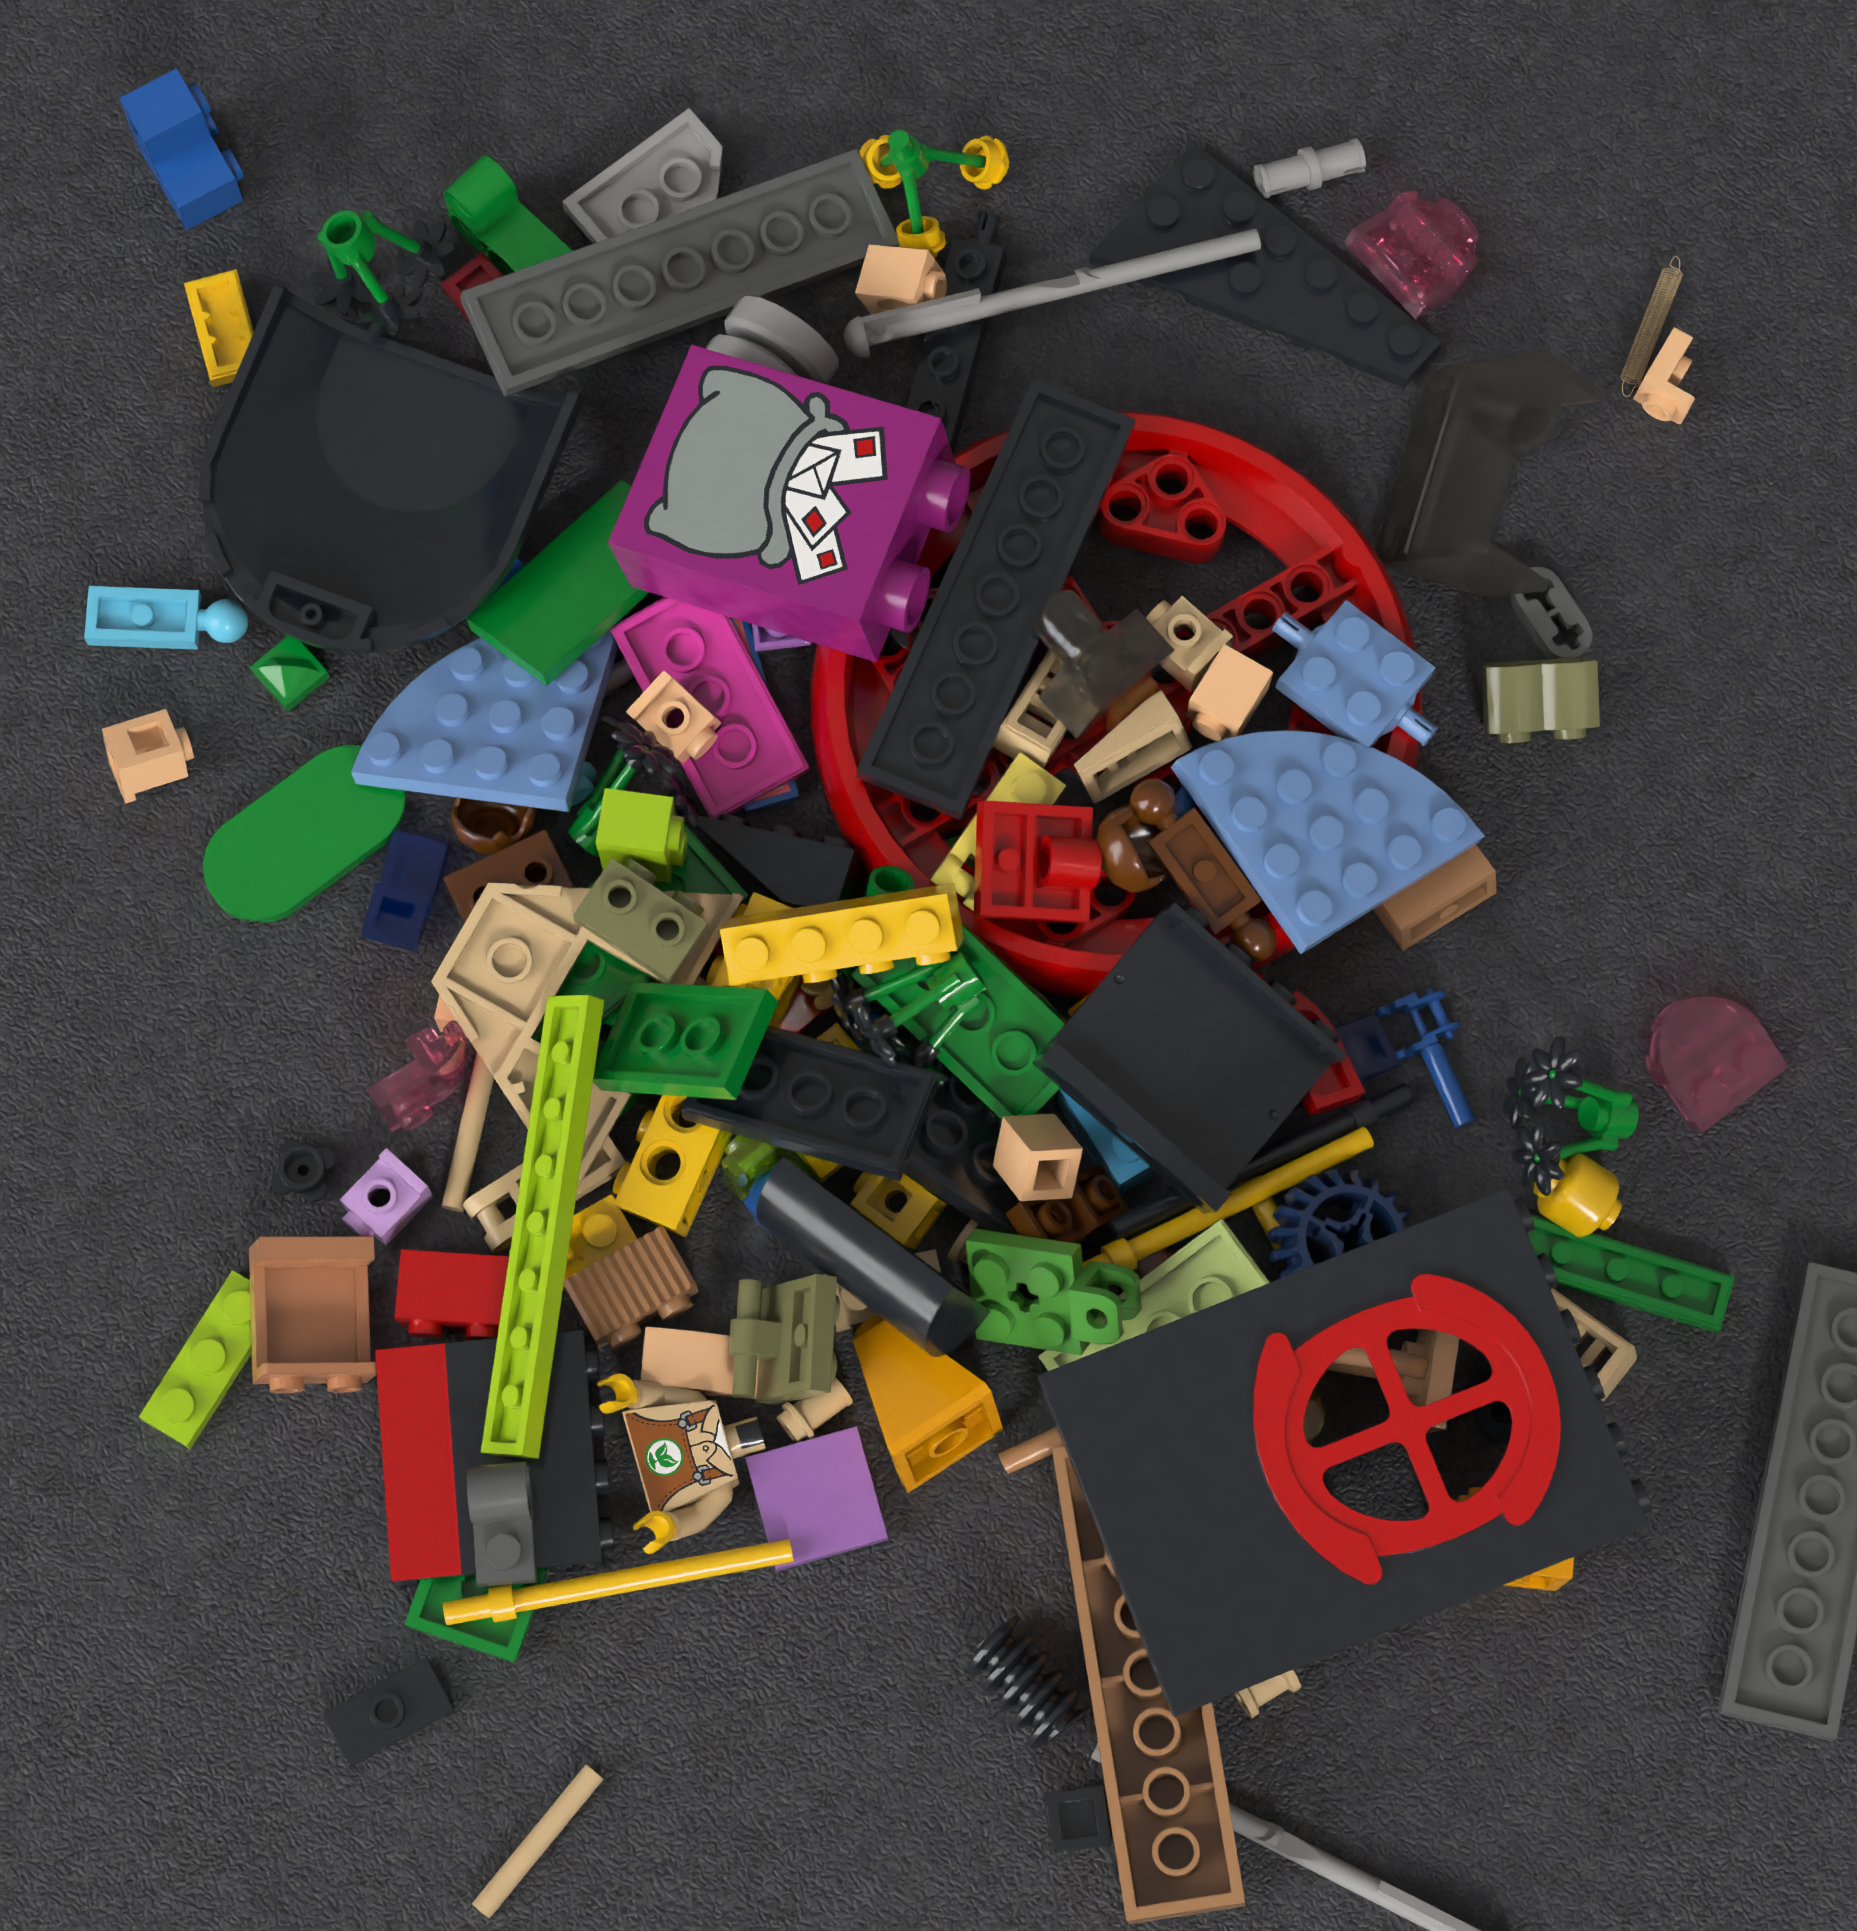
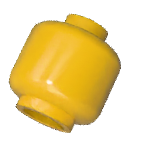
(1583, 1198)

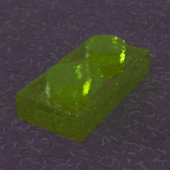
(746, 1162)

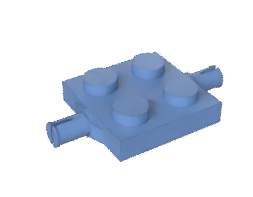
(1355, 677)

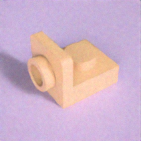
(1660, 389)

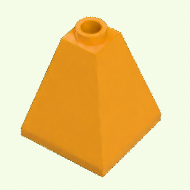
(924, 1403)

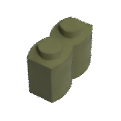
(1540, 697)

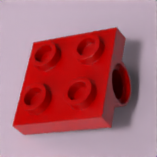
(1035, 862)

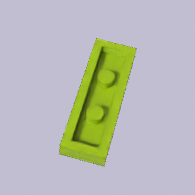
(204, 1366)

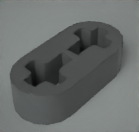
(1562, 610)

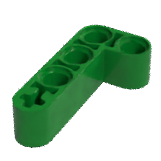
(491, 218)

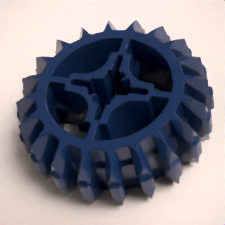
(1302, 1229)

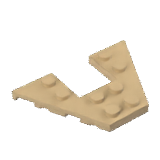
(517, 954)

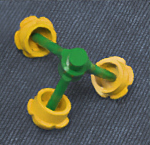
(904, 158)

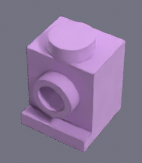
(407, 1198)

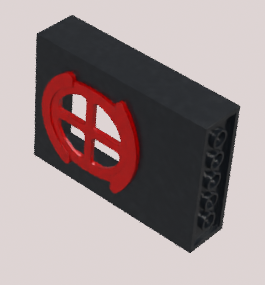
(1222, 1503)

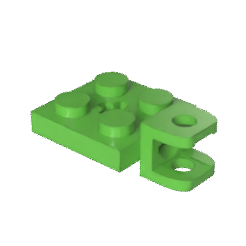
(1069, 1297)

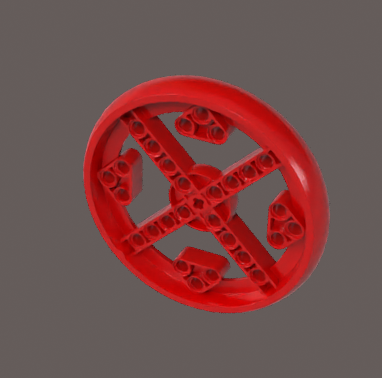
(1221, 482)

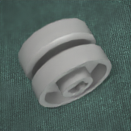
(775, 339)

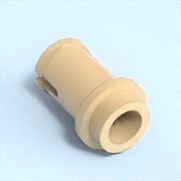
(810, 1413)

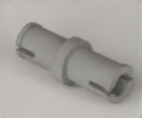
(1309, 168)

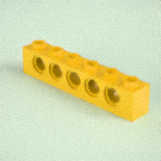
(700, 1147)

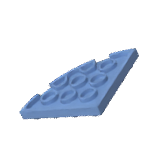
(490, 729)
(1323, 824)

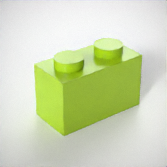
(643, 830)

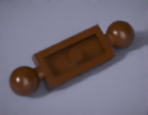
(1202, 869)

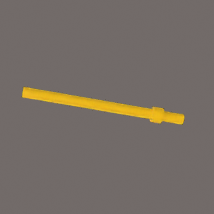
(1131, 1251)
(505, 1602)

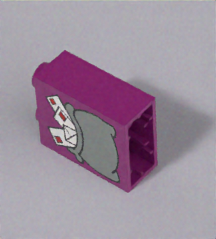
(789, 504)

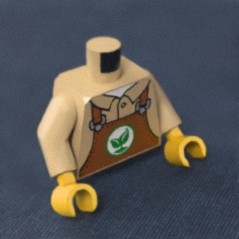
(680, 1454)

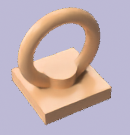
(1423, 1367)

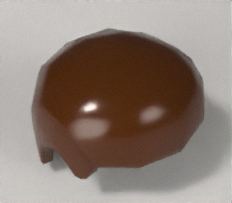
(491, 825)
(1126, 854)

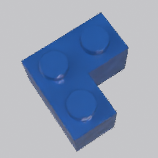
(177, 142)

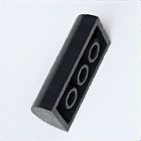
(867, 1261)

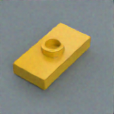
(221, 323)

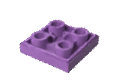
(817, 1496)

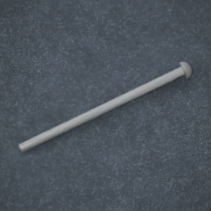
(971, 306)
(1339, 1871)

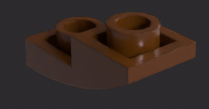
(1074, 1218)

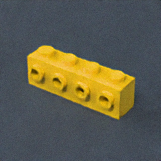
(842, 935)

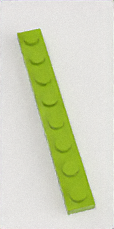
(542, 1226)

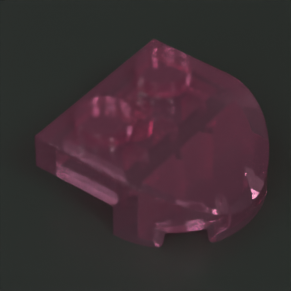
(1417, 250)
(1710, 1057)
(412, 1091)

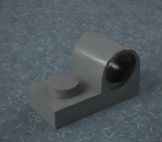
(502, 1523)

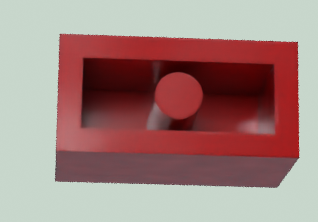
(450, 1293)

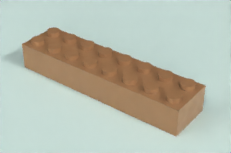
(1157, 1768)

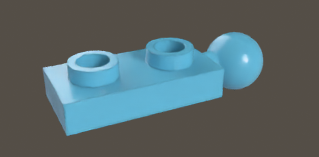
(159, 618)

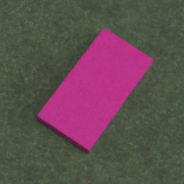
(711, 662)

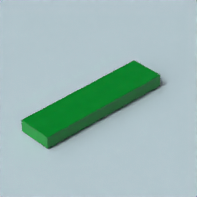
(1634, 1276)

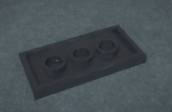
(825, 1103)

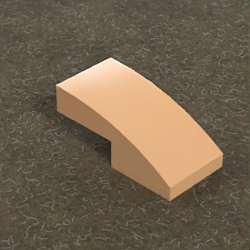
(689, 1361)

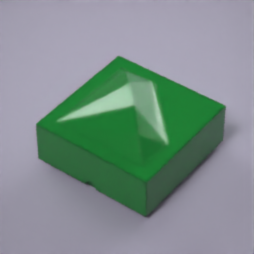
(289, 672)

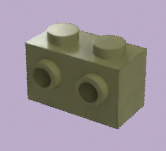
(642, 919)

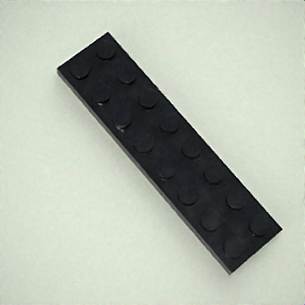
(982, 617)

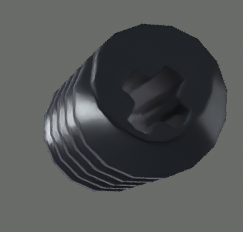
(1025, 1684)

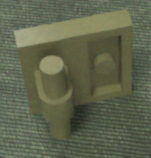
(789, 1339)

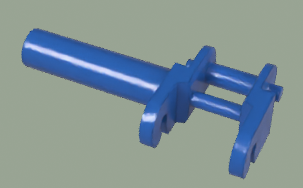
(1433, 1052)

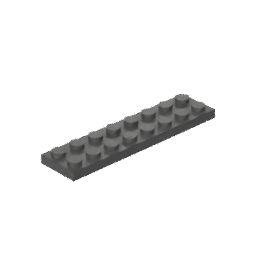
(677, 272)
(1801, 1567)

